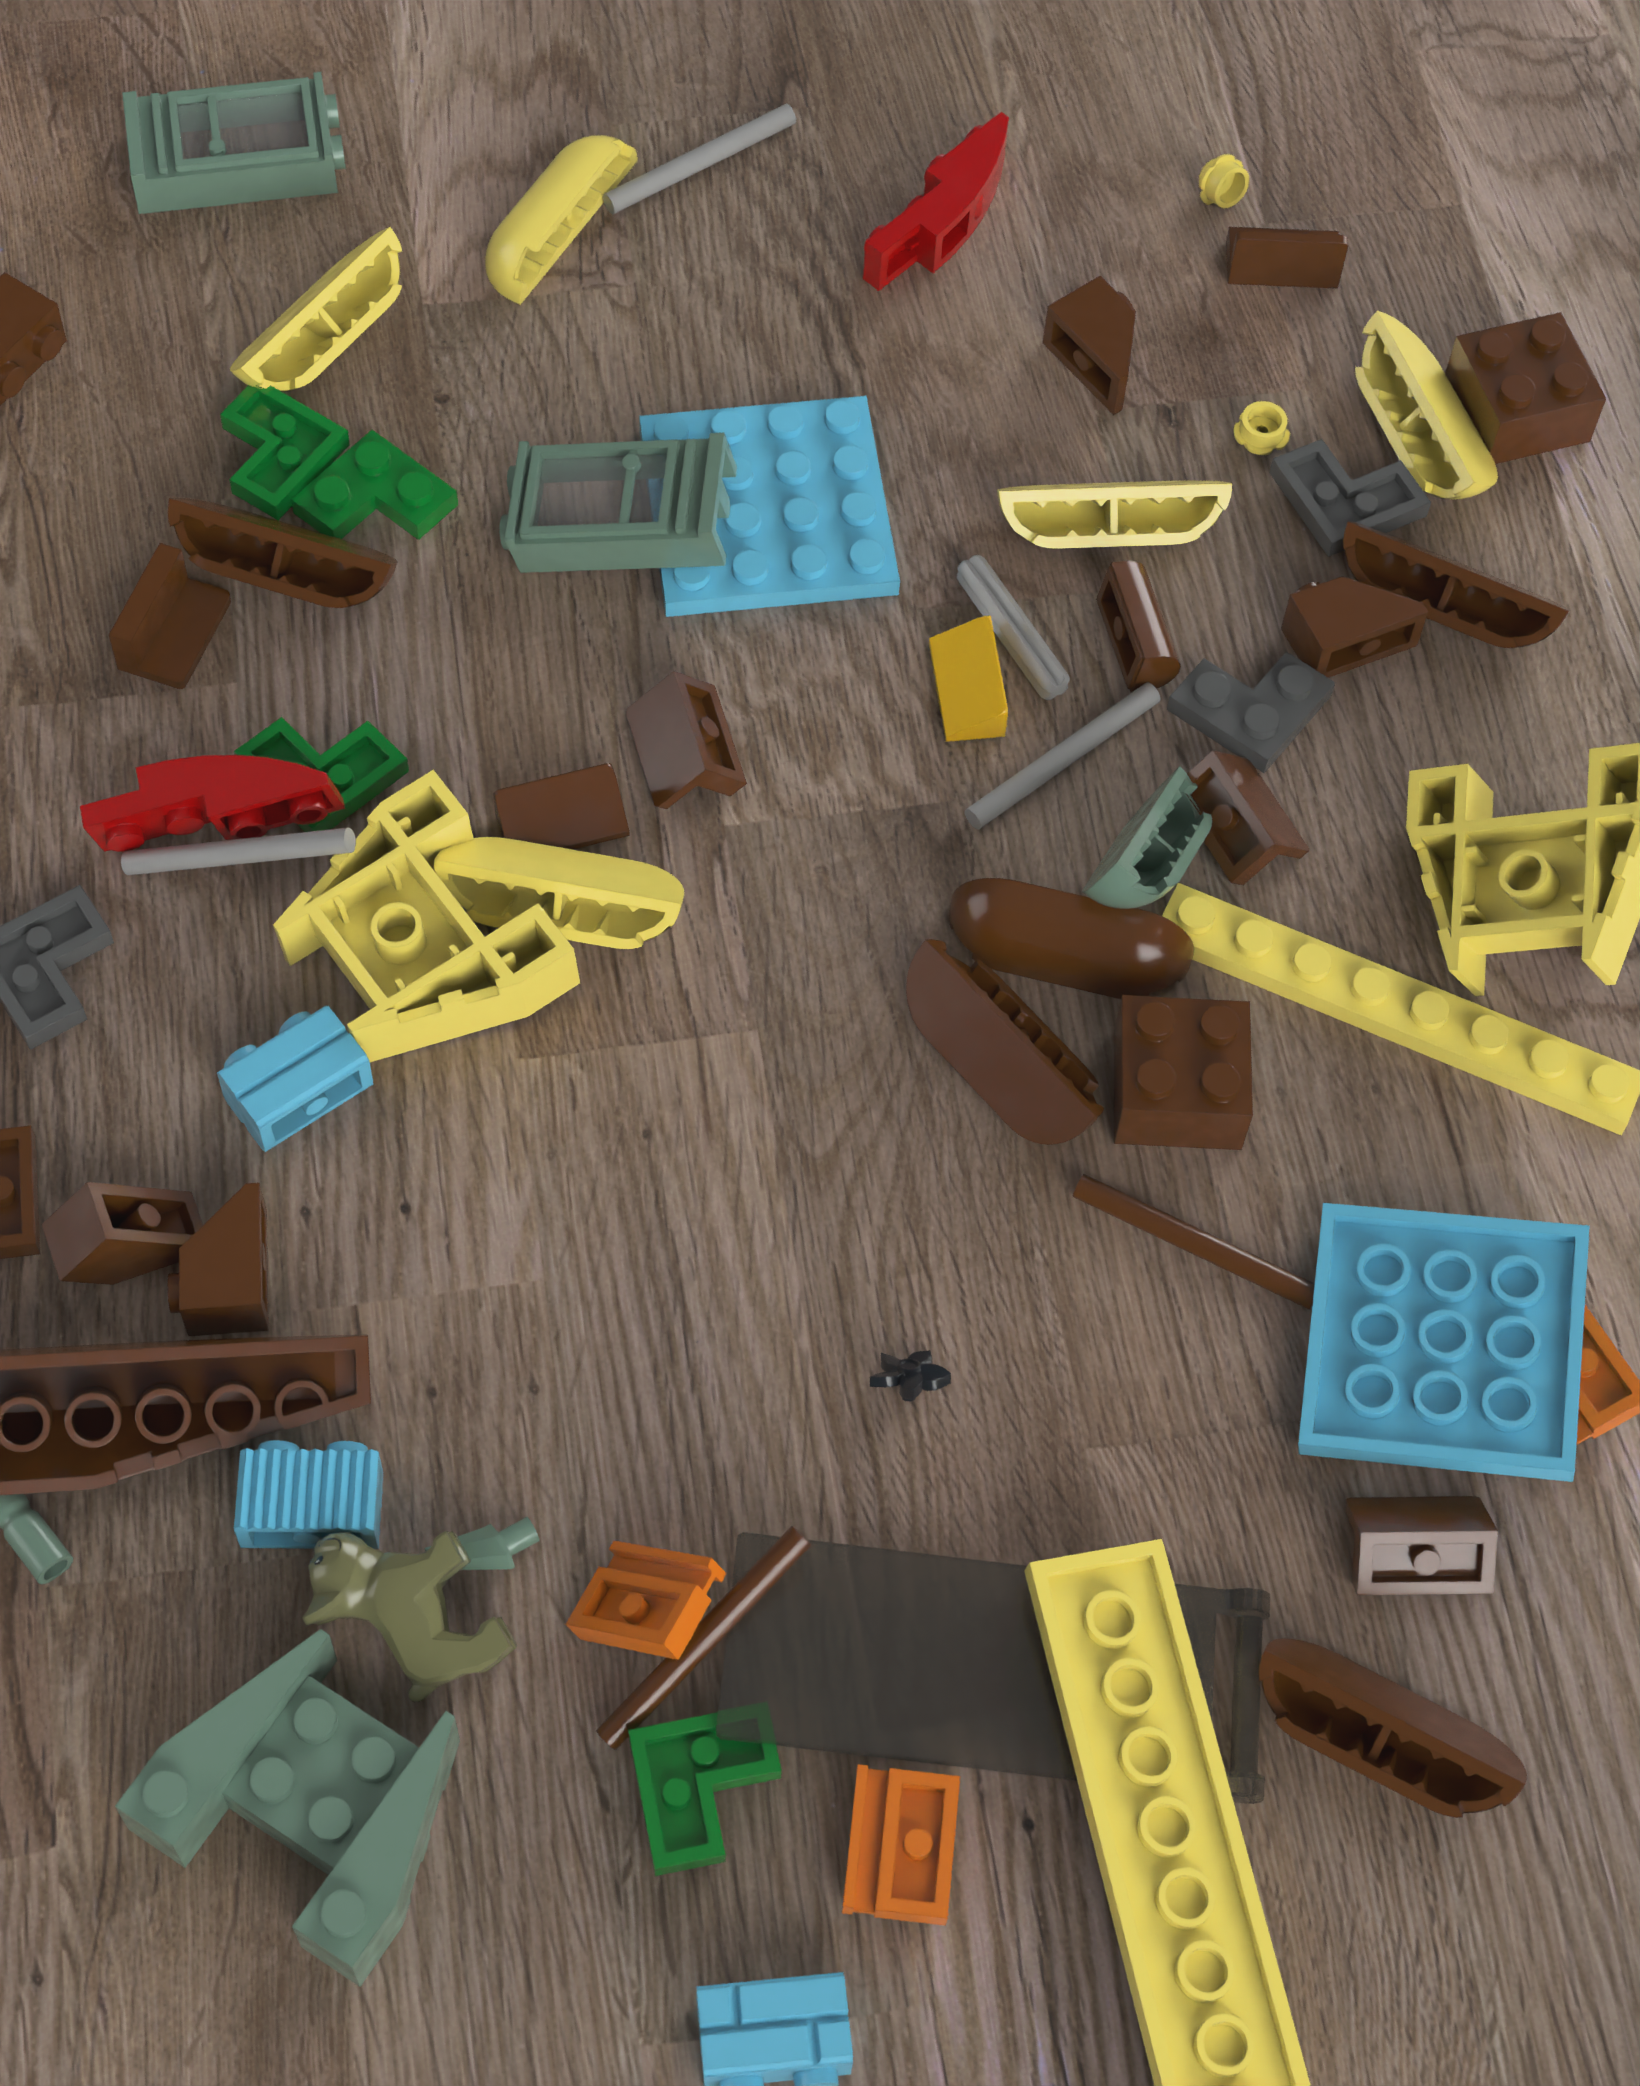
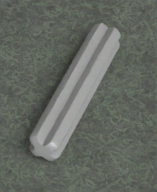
(1013, 627)

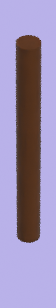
(1195, 1241)
(705, 1637)

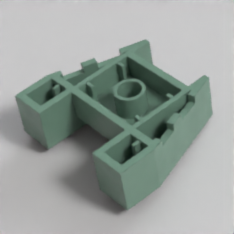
(316, 1782)

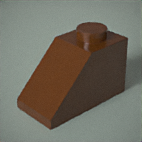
(1094, 339)
(1350, 624)
(119, 1232)
(225, 1270)

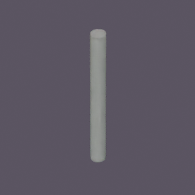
(699, 158)
(1062, 756)
(238, 851)

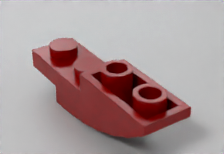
(953, 205)
(233, 792)

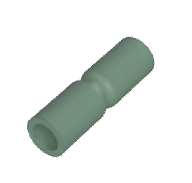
(32, 1539)

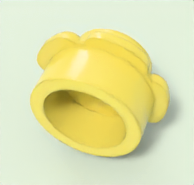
(1223, 181)
(1260, 418)

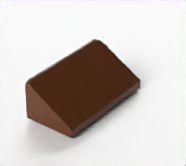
(564, 809)

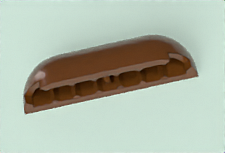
(278, 554)
(1451, 590)
(1068, 938)
(1000, 1047)
(1387, 1731)

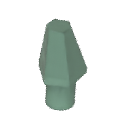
(495, 1549)

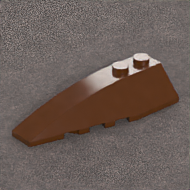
(130, 1408)

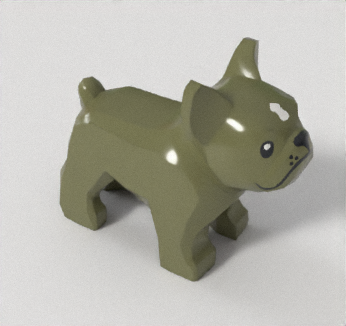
(406, 1604)

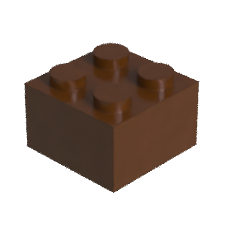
(1526, 387)
(1182, 1072)

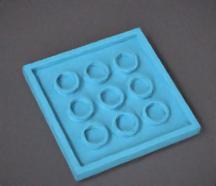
(802, 508)
(1446, 1342)

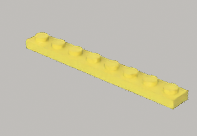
(1407, 1010)

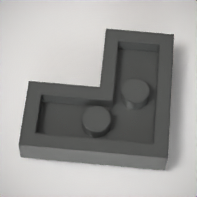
(1329, 498)
(1248, 720)
(35, 953)

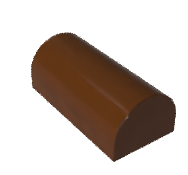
(1136, 626)

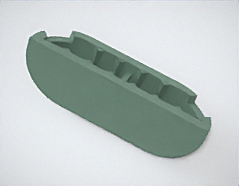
(1152, 848)

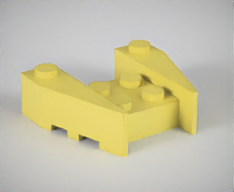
(1531, 875)
(411, 941)

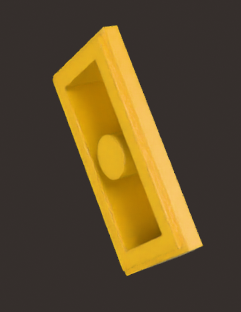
(969, 681)

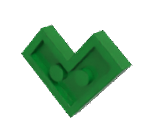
(291, 446)
(372, 478)
(357, 765)
(676, 1776)

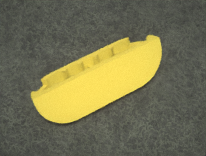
(554, 212)
(325, 318)
(1422, 412)
(1114, 512)
(582, 892)

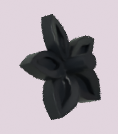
(912, 1374)

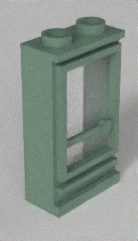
(232, 144)
(617, 505)

